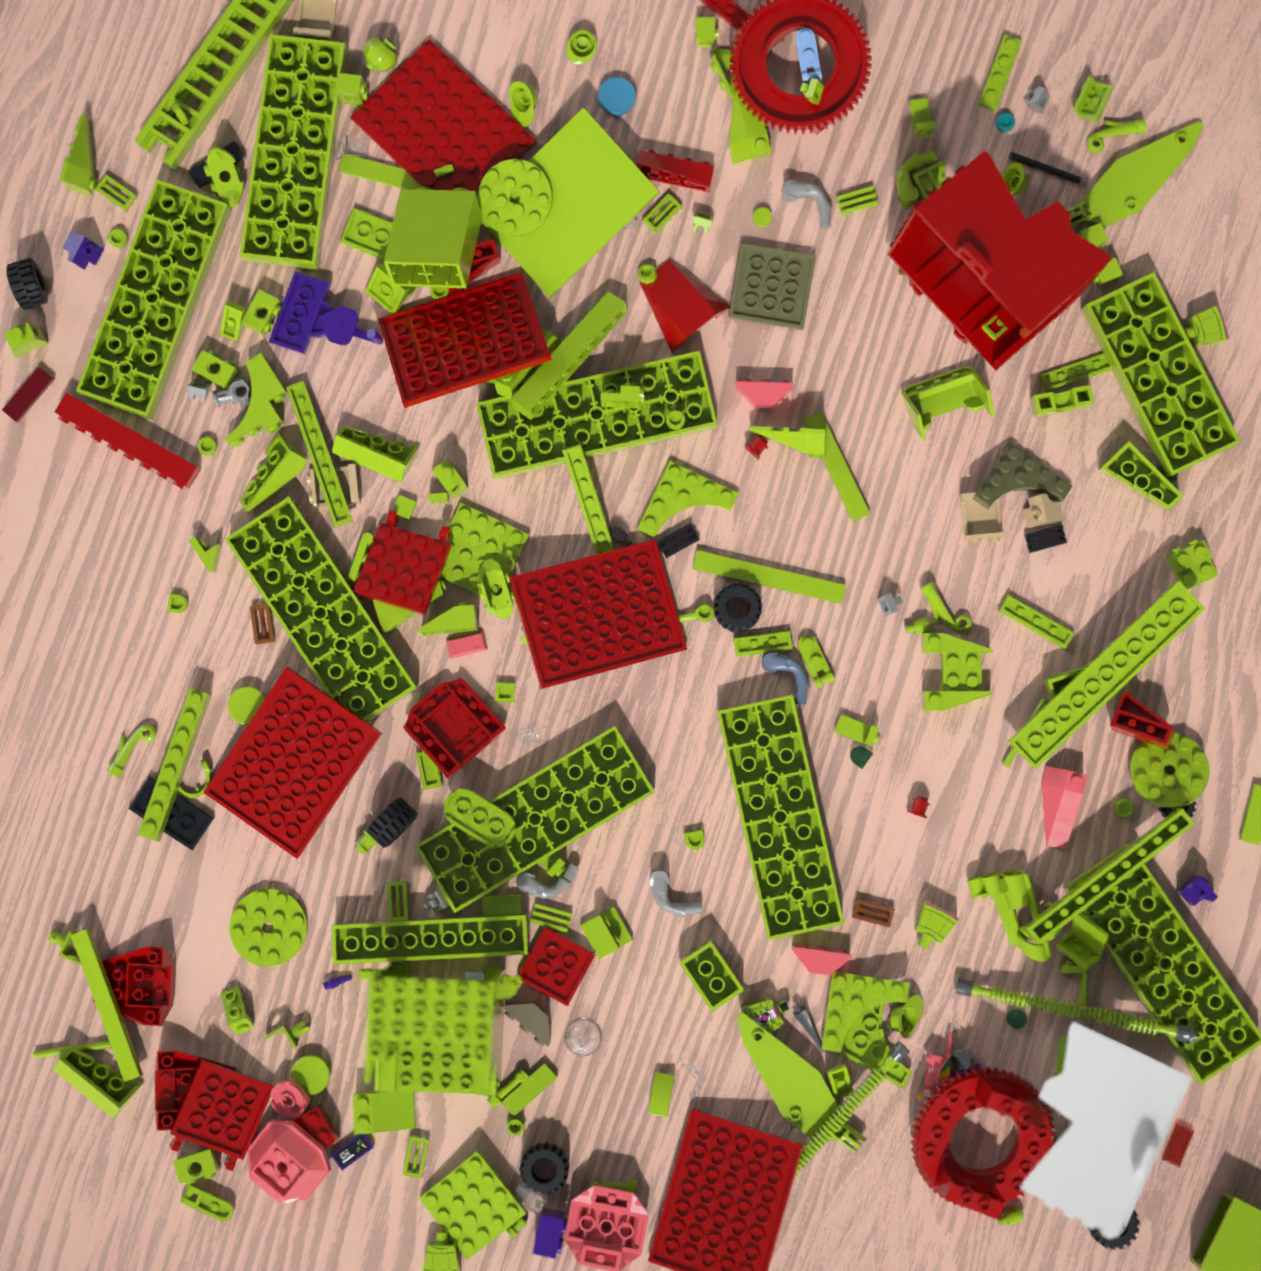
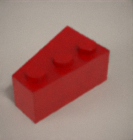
(1141, 723)

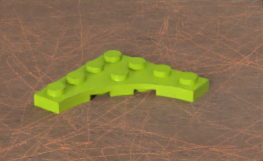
(679, 491)
(852, 998)
(869, 1047)

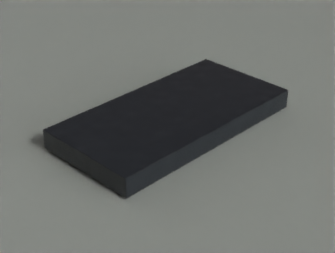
(186, 821)

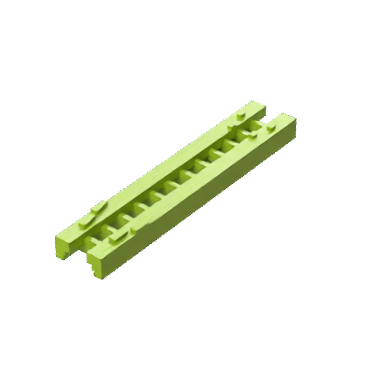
(197, 70)

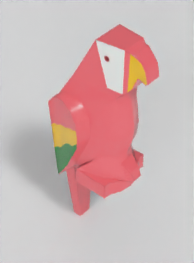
(937, 1071)

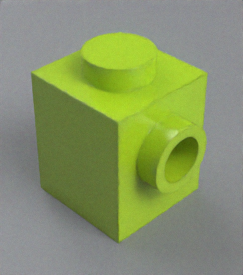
(706, 32)

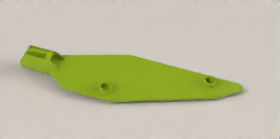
(1135, 179)
(794, 1084)

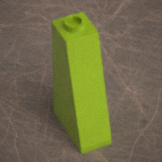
(393, 617)

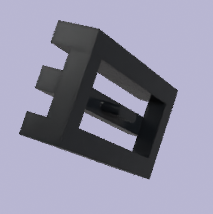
(692, 533)
(1061, 534)

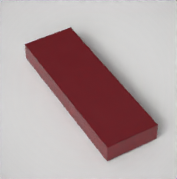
(28, 394)

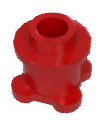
(757, 446)
(919, 806)

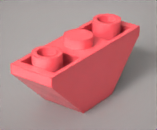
(764, 393)
(821, 959)

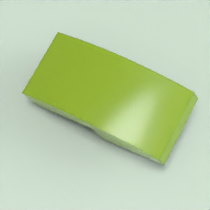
(661, 1094)

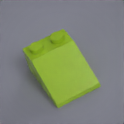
(455, 620)
(383, 1111)

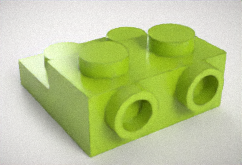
(629, 397)
(1192, 564)

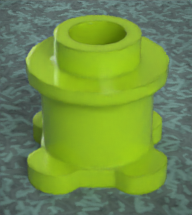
(365, 843)

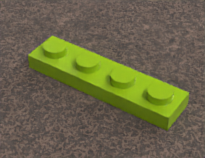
(1000, 72)

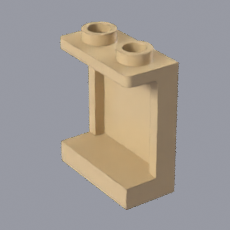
(316, 19)
(349, 483)
(980, 522)

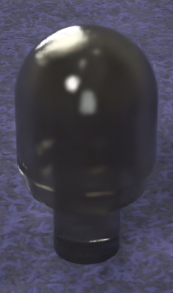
(620, 534)

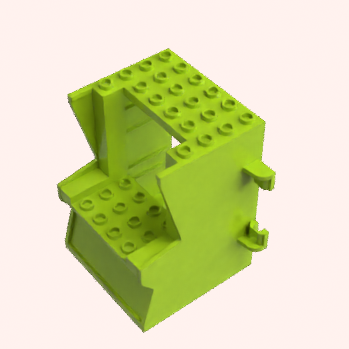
(435, 1031)

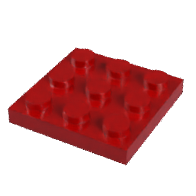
(556, 966)

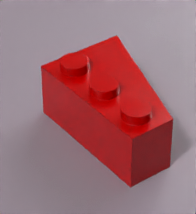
(484, 259)

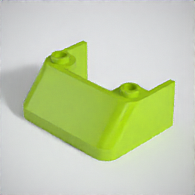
(943, 394)

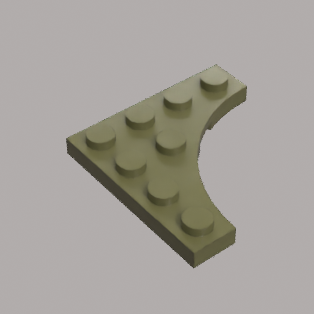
(1016, 473)

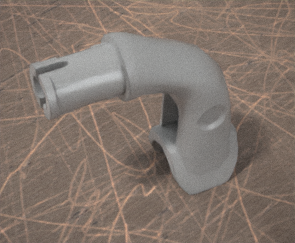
(793, 190)
(658, 883)
(529, 884)

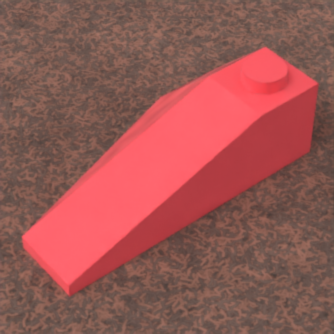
(1061, 801)

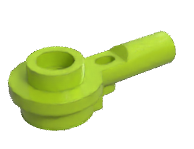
(703, 613)

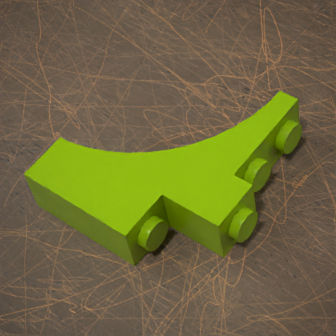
(264, 393)

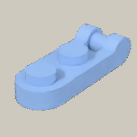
(808, 55)

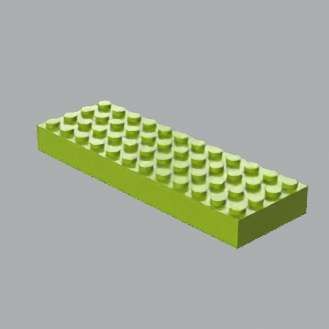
(293, 152)
(154, 299)
(576, 416)
(320, 611)
(548, 814)
(780, 817)
(1171, 971)

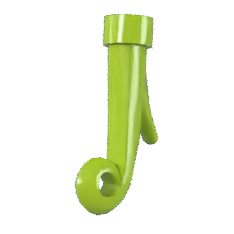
(1117, 128)
(939, 609)
(125, 749)

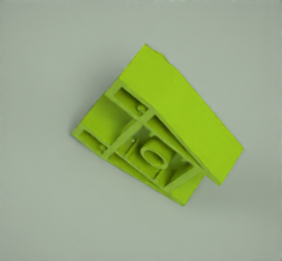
(959, 671)

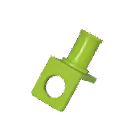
(66, 944)
(292, 1033)

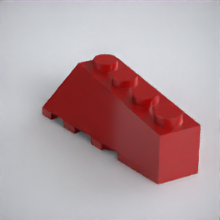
(675, 170)

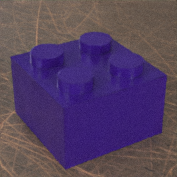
(548, 1235)

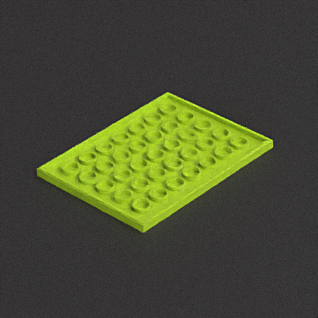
(593, 200)

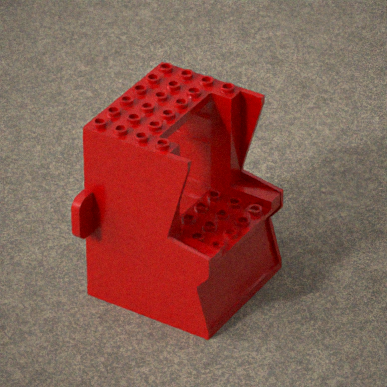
(987, 260)

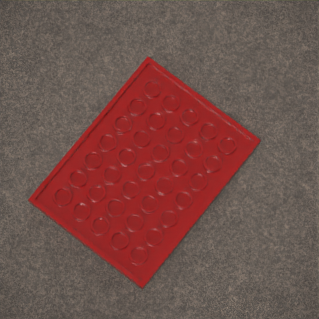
(440, 117)
(463, 339)
(597, 614)
(292, 762)
(725, 1197)

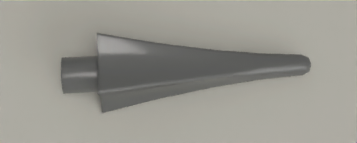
(803, 1018)

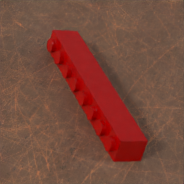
(124, 439)

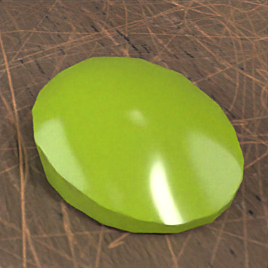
(581, 46)

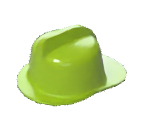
(523, 100)
(1016, 178)
(906, 1017)

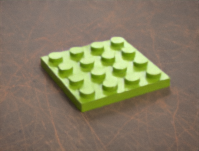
(477, 539)
(473, 1204)

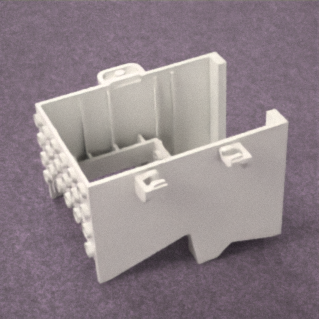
(1120, 1121)

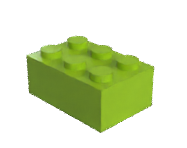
(711, 975)

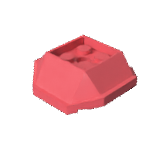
(301, 1153)
(600, 1247)

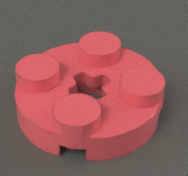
(291, 1089)

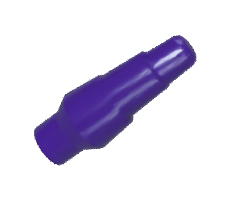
(335, 982)

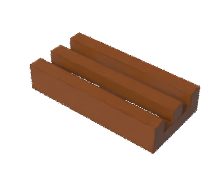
(269, 621)
(857, 908)

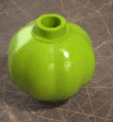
(380, 54)

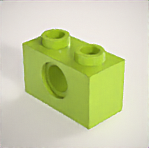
(351, 89)
(261, 302)
(205, 363)
(186, 1171)

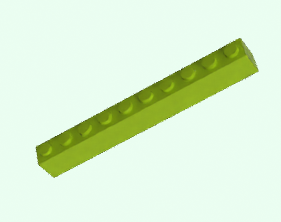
(1108, 876)

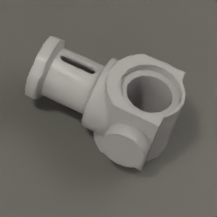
(231, 393)

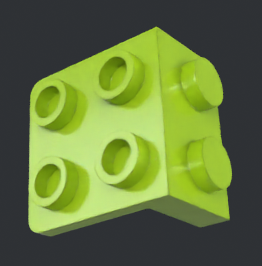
(1084, 942)

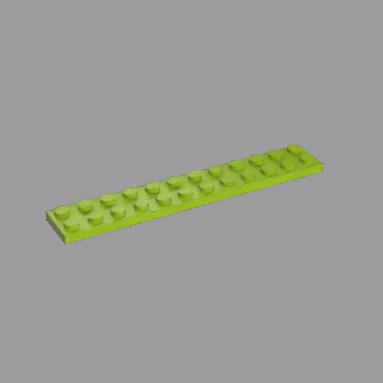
(1106, 674)

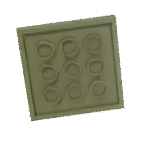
(772, 286)

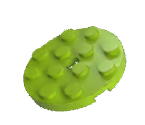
(534, 203)
(1170, 790)
(248, 931)

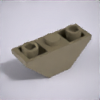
(532, 1019)

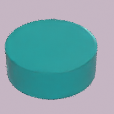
(1005, 122)

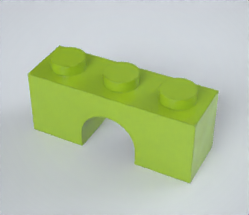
(1098, 237)
(1066, 401)

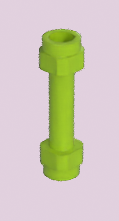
(520, 1076)
(630, 1185)

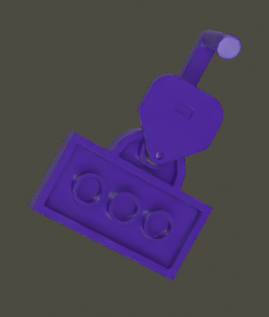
(309, 316)

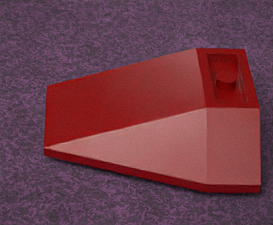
(143, 984)
(172, 1080)

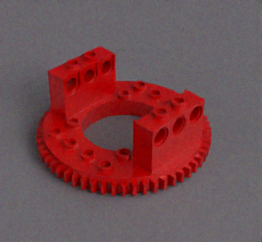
(772, 26)
(988, 1188)

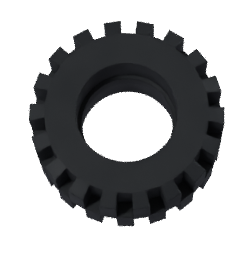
(27, 283)
(749, 595)
(392, 822)
(544, 1185)
(1123, 1239)

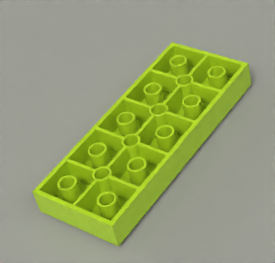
(1160, 375)

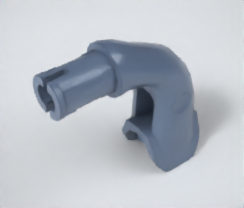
(774, 661)

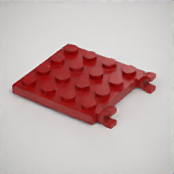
(403, 566)
(221, 1111)

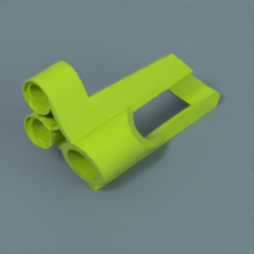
(1011, 891)

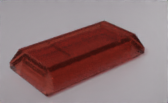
(1178, 1145)

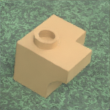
(1042, 511)

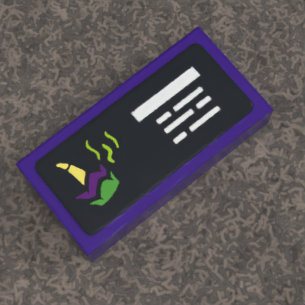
(352, 1151)

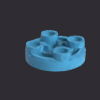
(617, 96)

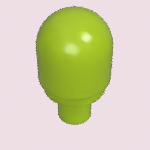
(919, 626)
(1011, 1216)

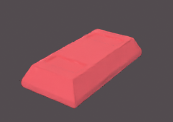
(466, 644)

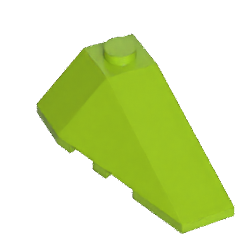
(806, 440)

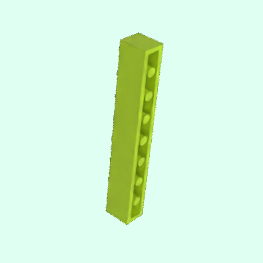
(569, 355)
(174, 765)

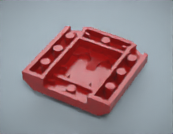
(452, 726)

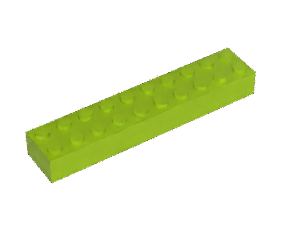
(430, 939)

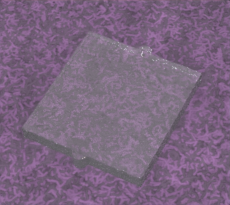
(529, 1198)

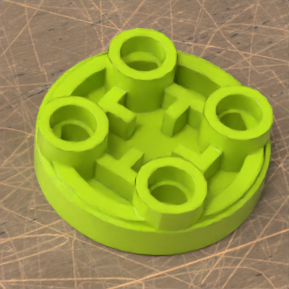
(244, 704)
(311, 1073)

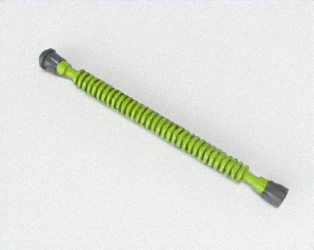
(1180, 1032)
(895, 1056)

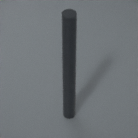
(1044, 167)

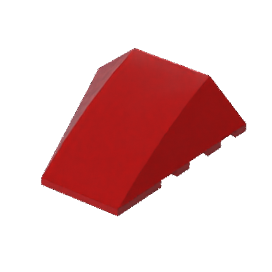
(680, 304)

